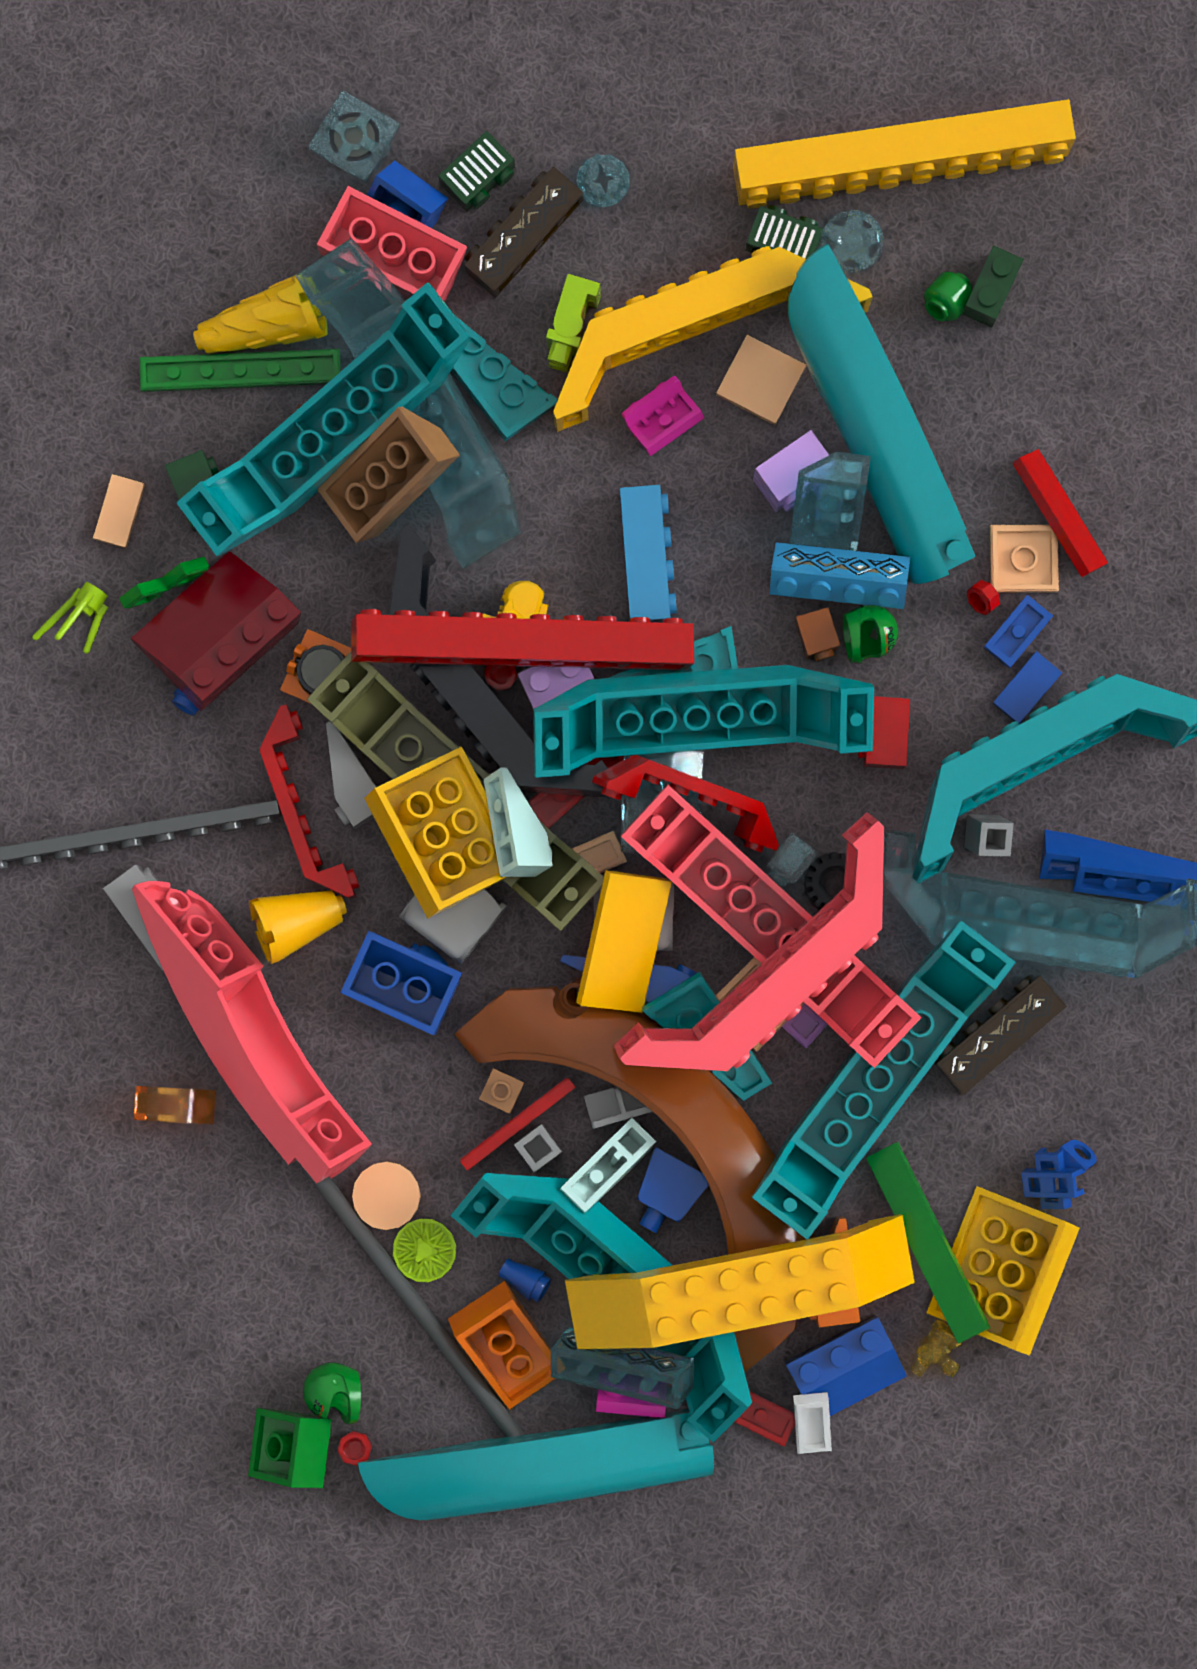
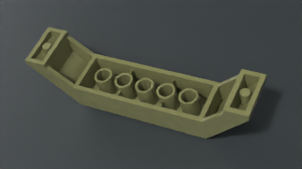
(403, 739)

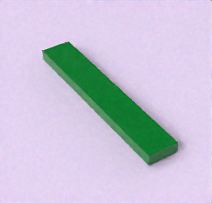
(239, 370)
(928, 1243)

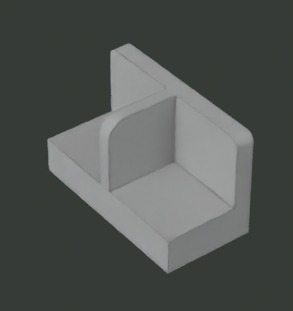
(613, 1106)

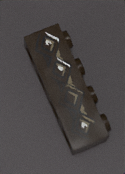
(524, 231)
(1000, 1034)

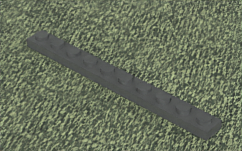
(131, 835)

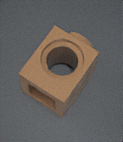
(501, 1091)

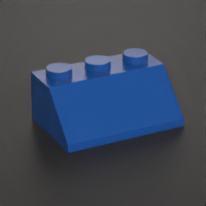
(401, 983)
(848, 1365)

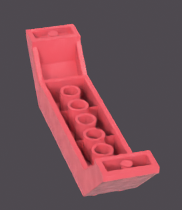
(763, 918)
(784, 978)

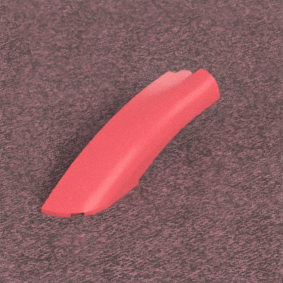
(245, 1033)

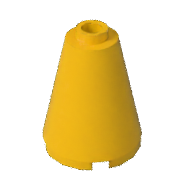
(294, 920)

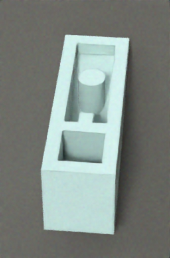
(517, 832)
(608, 1165)

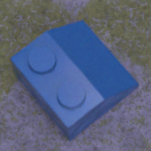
(408, 194)

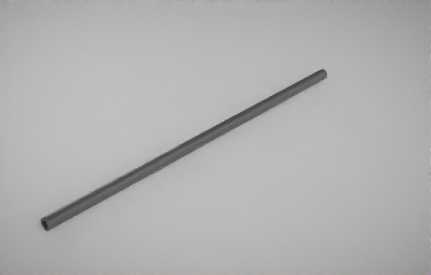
(418, 1307)

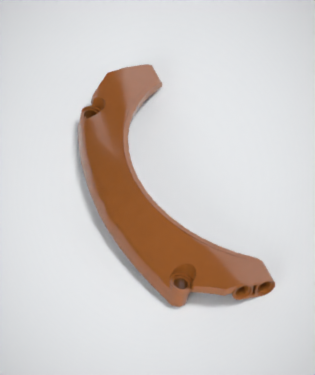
(692, 1102)

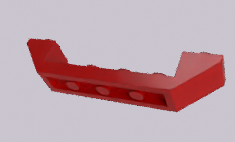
(281, 732)
(628, 774)

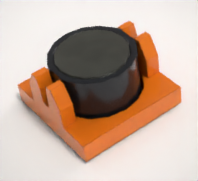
(312, 664)

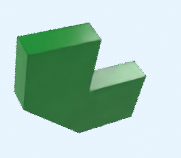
(152, 590)

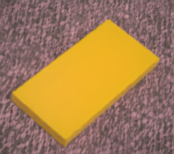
(623, 941)

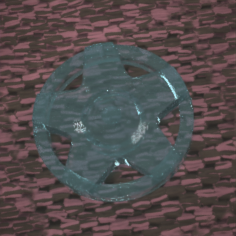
(854, 240)

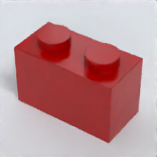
(889, 734)

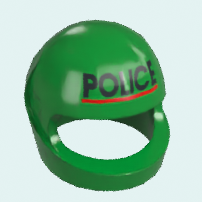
(858, 627)
(333, 1387)

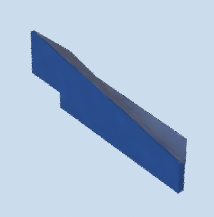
(1111, 868)

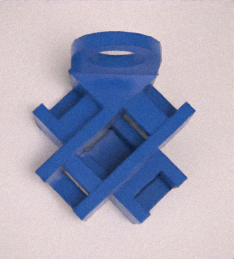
(1066, 1165)

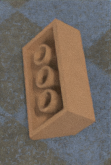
(387, 473)

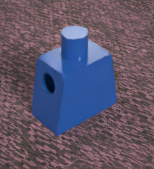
(668, 1189)

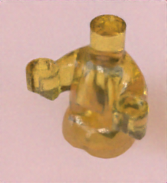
(935, 1350)

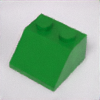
(289, 1448)

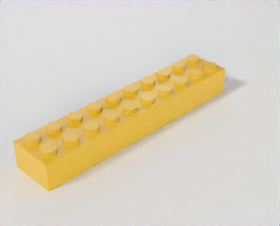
(903, 153)

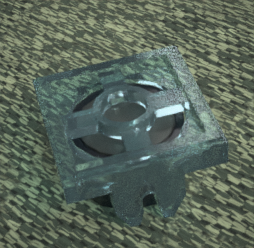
(354, 139)

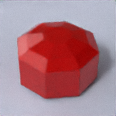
(983, 597)
(500, 677)
(354, 1447)

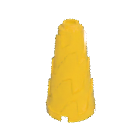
(262, 320)

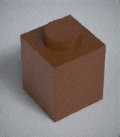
(817, 634)

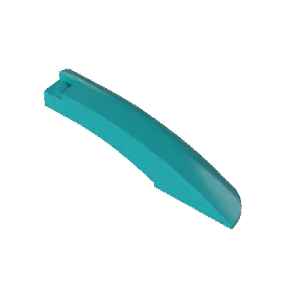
(876, 419)
(539, 1467)

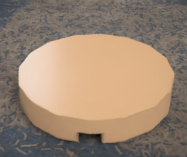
(386, 1195)

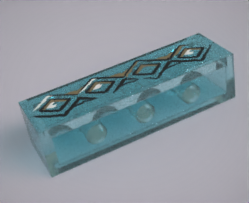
(631, 1372)

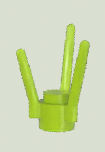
(85, 600)

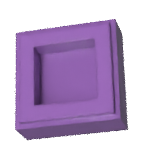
(805, 1026)

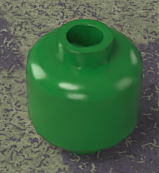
(947, 296)

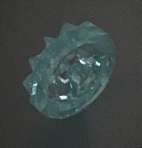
(617, 187)

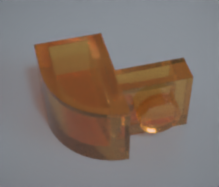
(174, 1105)

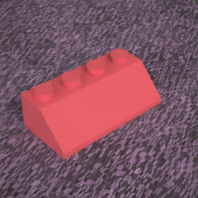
(397, 244)

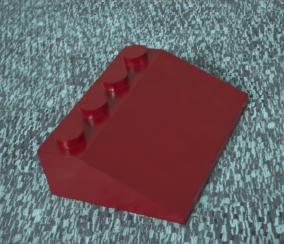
(217, 629)

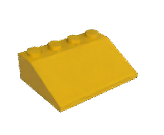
(439, 830)
(1011, 1264)

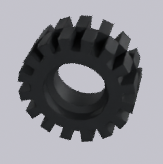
(815, 874)

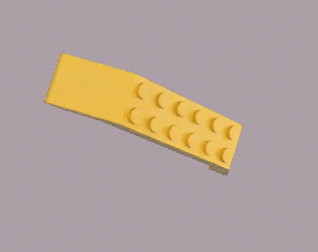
(676, 316)
(741, 1289)

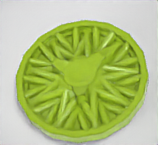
(424, 1250)

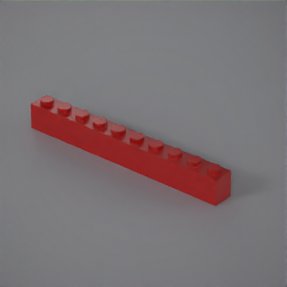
(521, 641)

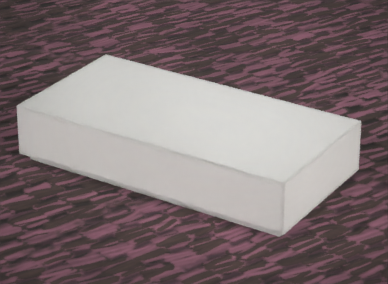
(812, 1423)

